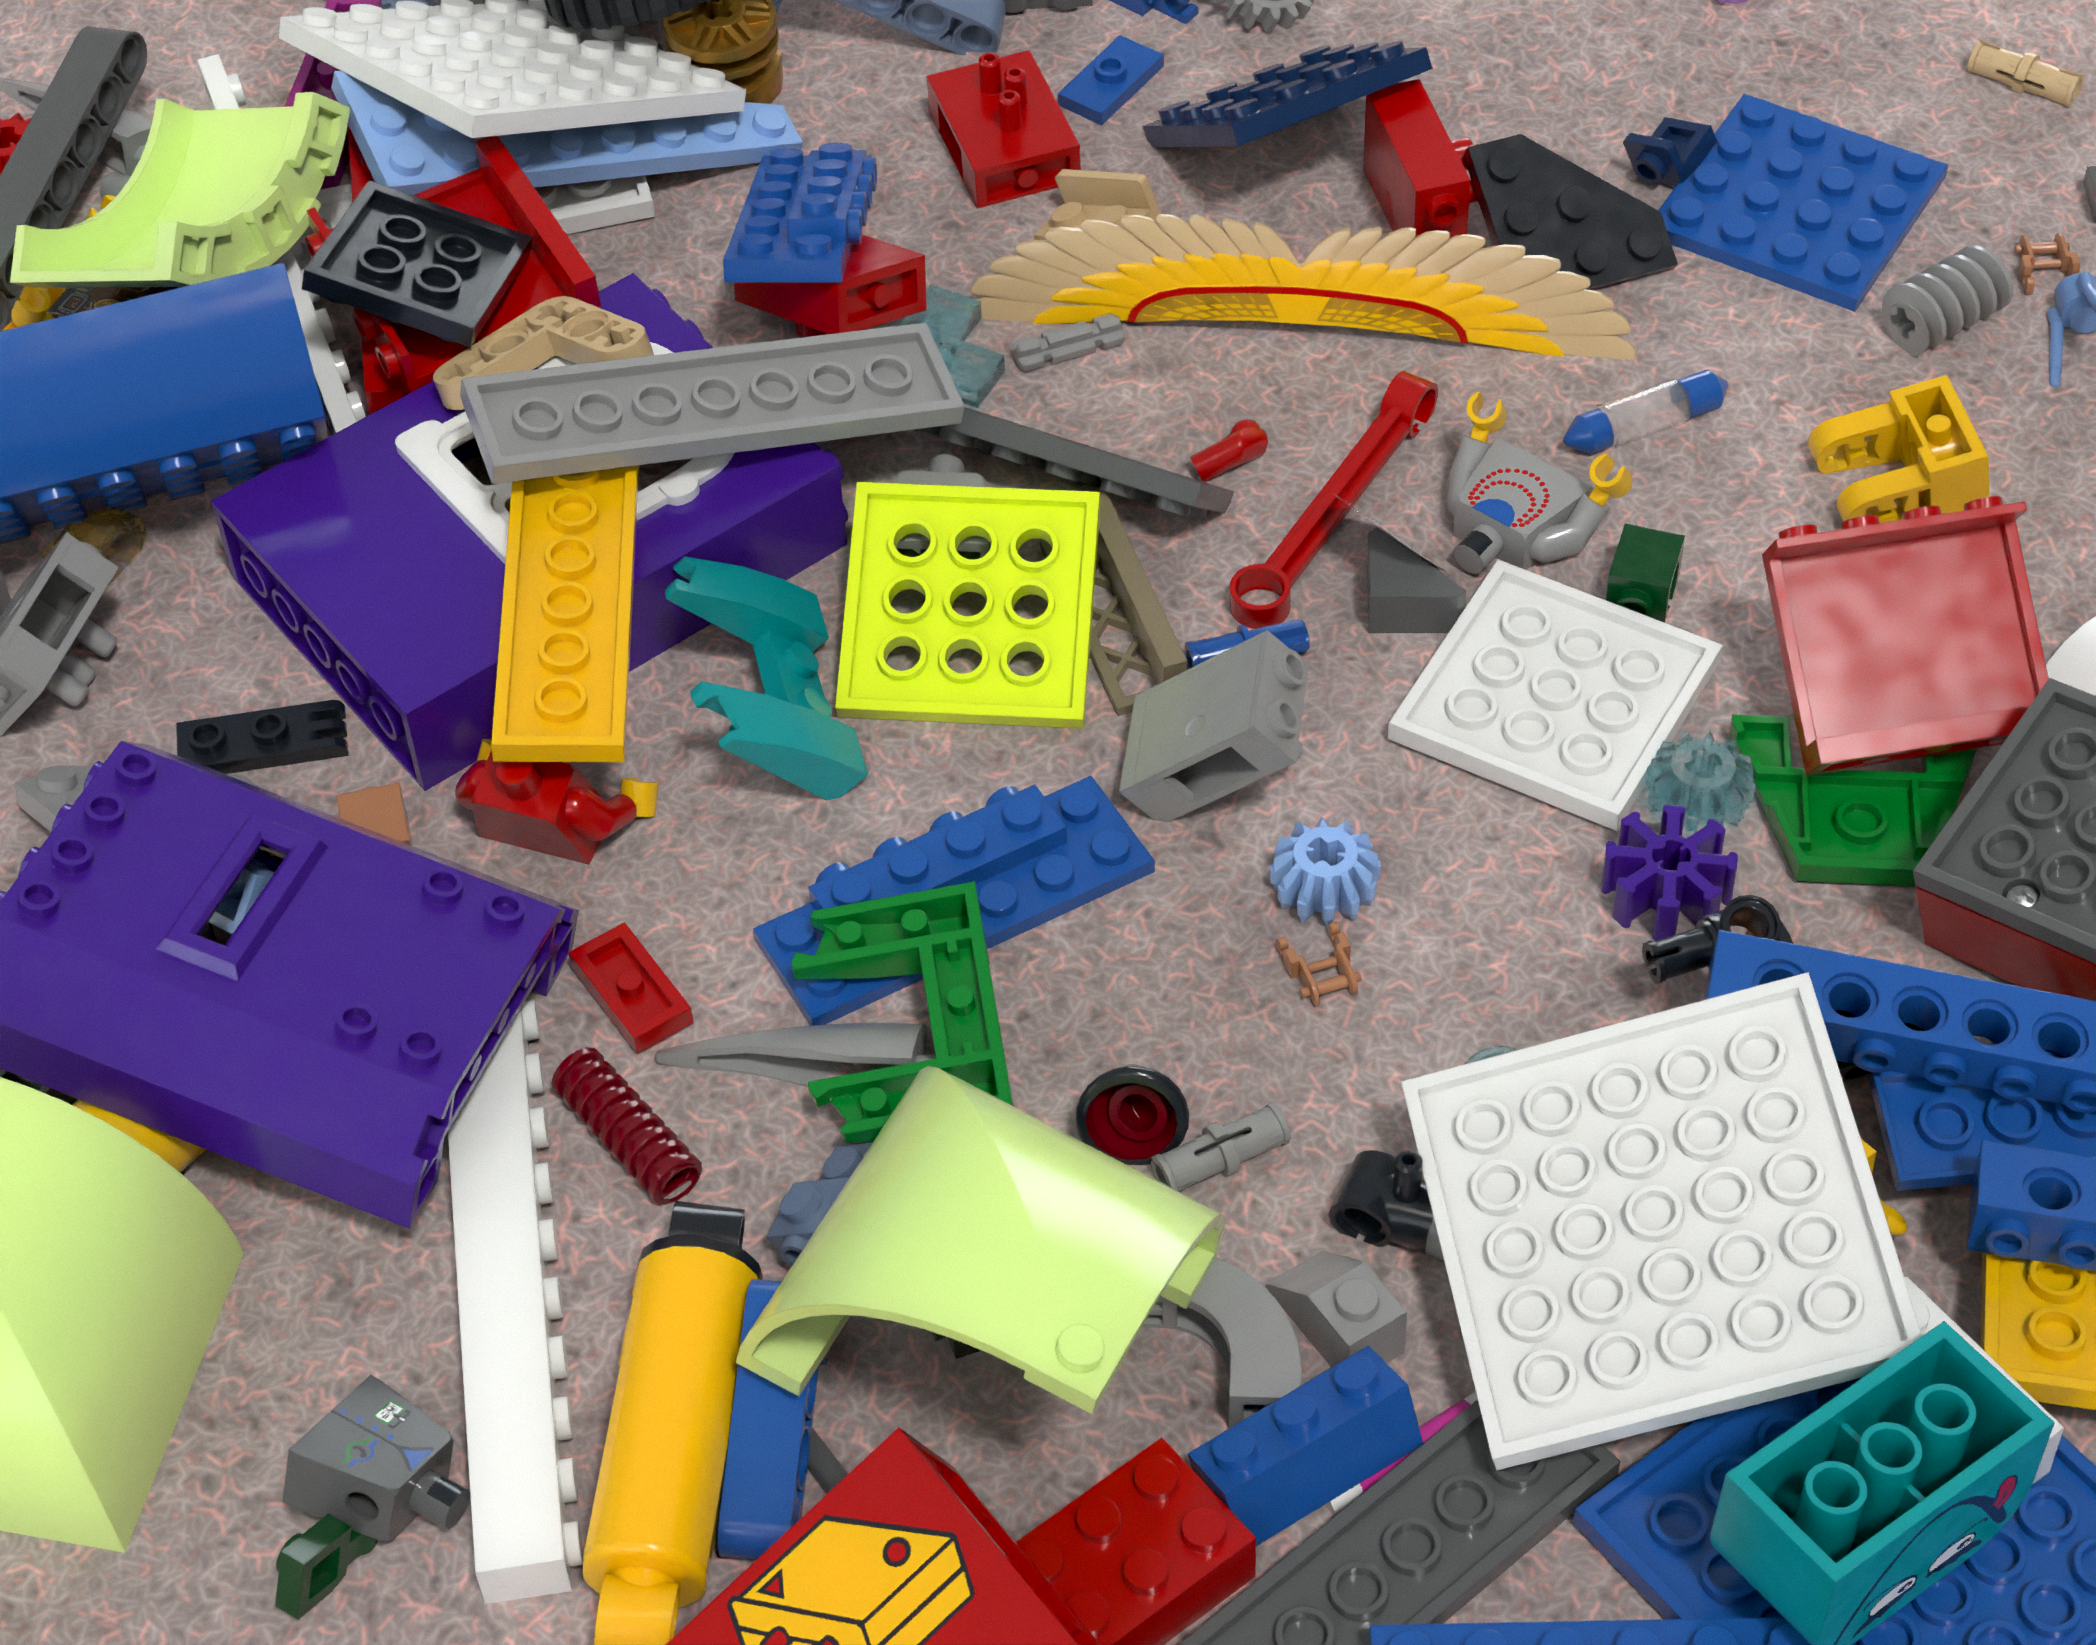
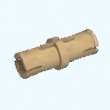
(2025, 73)

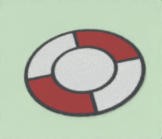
(1389, 532)

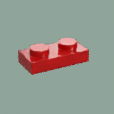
(631, 987)

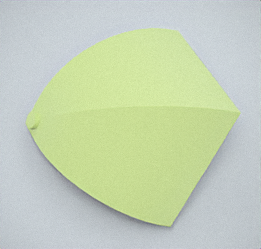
(991, 1238)
(102, 1316)

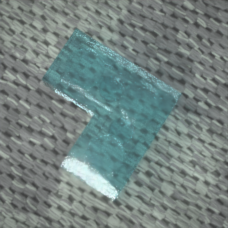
(951, 321)

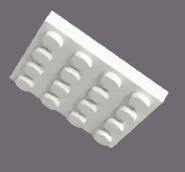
(1555, 693)

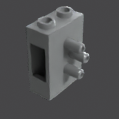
(43, 623)
(1215, 728)

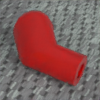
(1242, 446)

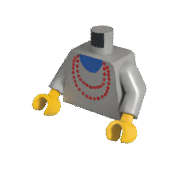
(1518, 504)

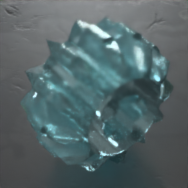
(1703, 778)

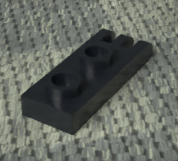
(265, 737)

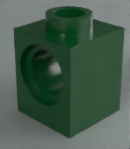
(1645, 570)

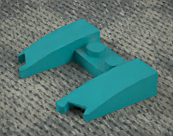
(791, 724)

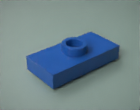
(1110, 80)

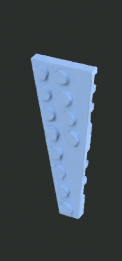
(418, 152)

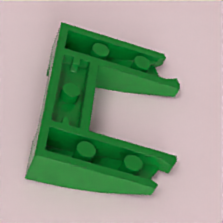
(910, 934)

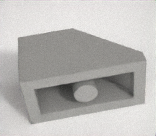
(1341, 1307)

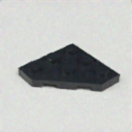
(1566, 213)

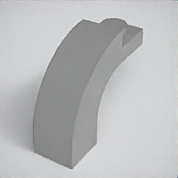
(1246, 1332)

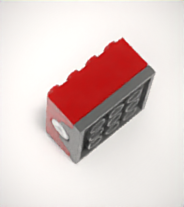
(2017, 859)

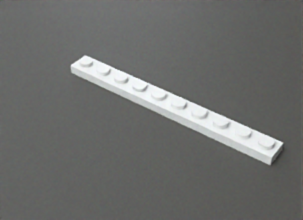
(329, 367)

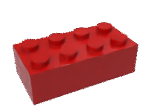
(1144, 1551)

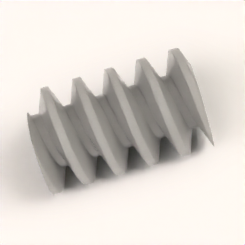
(1946, 299)

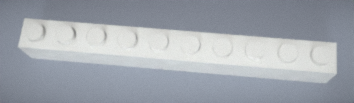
(506, 1329)

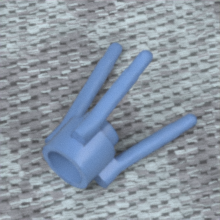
(2075, 310)

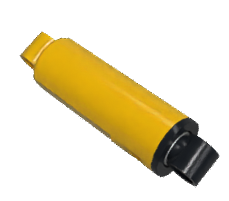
(669, 1427)

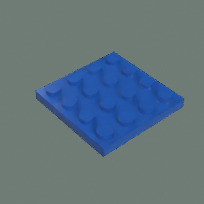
(1801, 201)

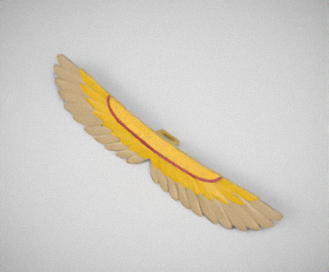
(1355, 281)

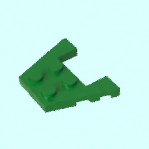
(1849, 821)

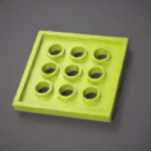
(992, 691)

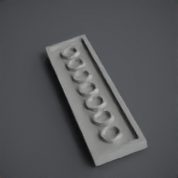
(709, 402)

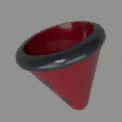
(1154, 1098)

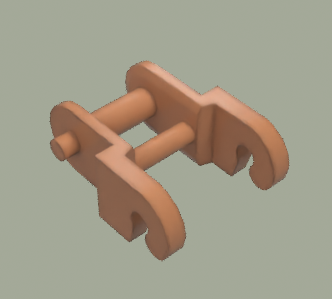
(2066, 261)
(1297, 967)

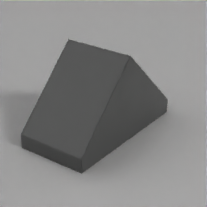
(1408, 591)

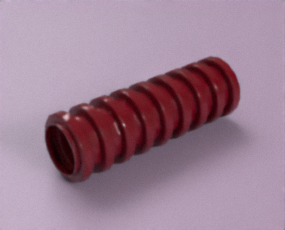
(626, 1125)

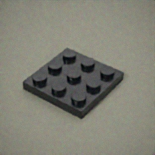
(417, 263)

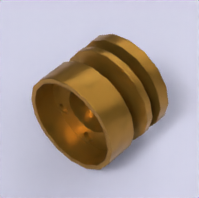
(733, 39)

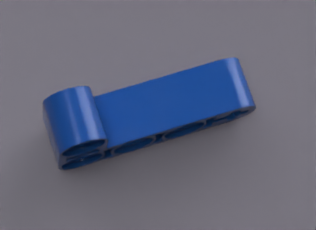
(764, 1452)

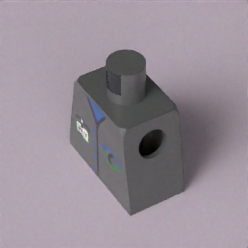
(375, 1465)

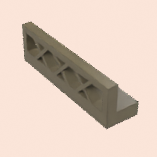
(1140, 610)

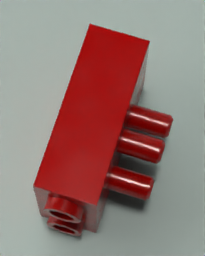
(1002, 127)
(1414, 163)
(877, 288)

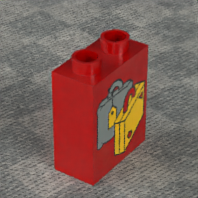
(892, 1561)

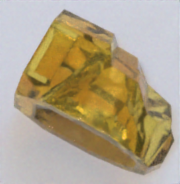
(113, 532)

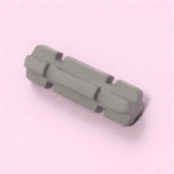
(1068, 342)

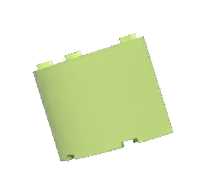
(203, 202)

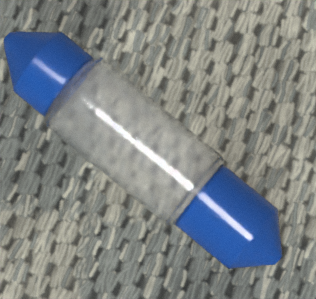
(1646, 412)

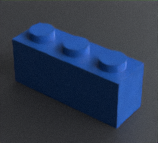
(1311, 1444)

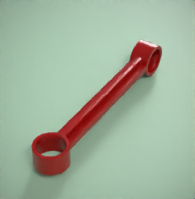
(1404, 400)

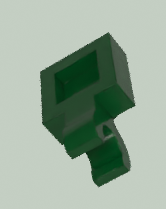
(316, 1563)

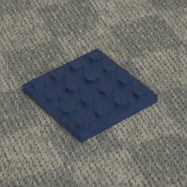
(1286, 95)

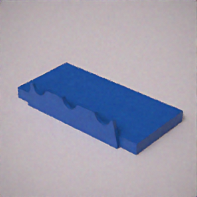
(1937, 1129)

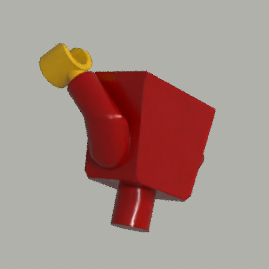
(548, 805)

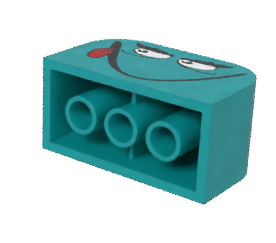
(1882, 1489)

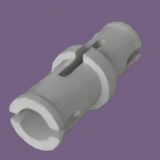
(1222, 1148)

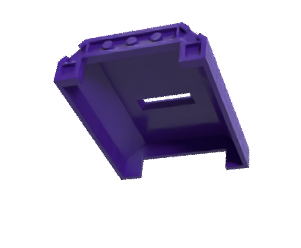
(325, 1026)

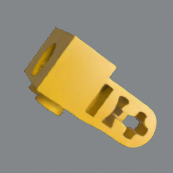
(1924, 430)

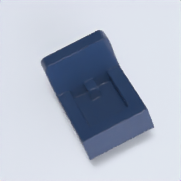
(1670, 152)

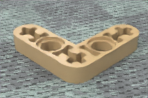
(550, 328)

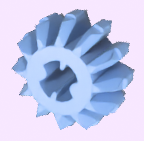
(1325, 871)

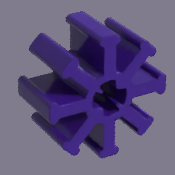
(1668, 871)

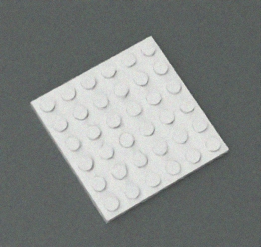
(509, 66)
(1658, 1222)

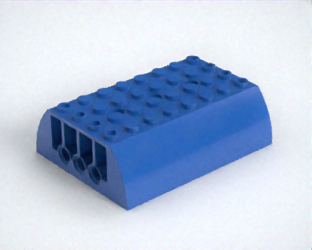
(153, 399)

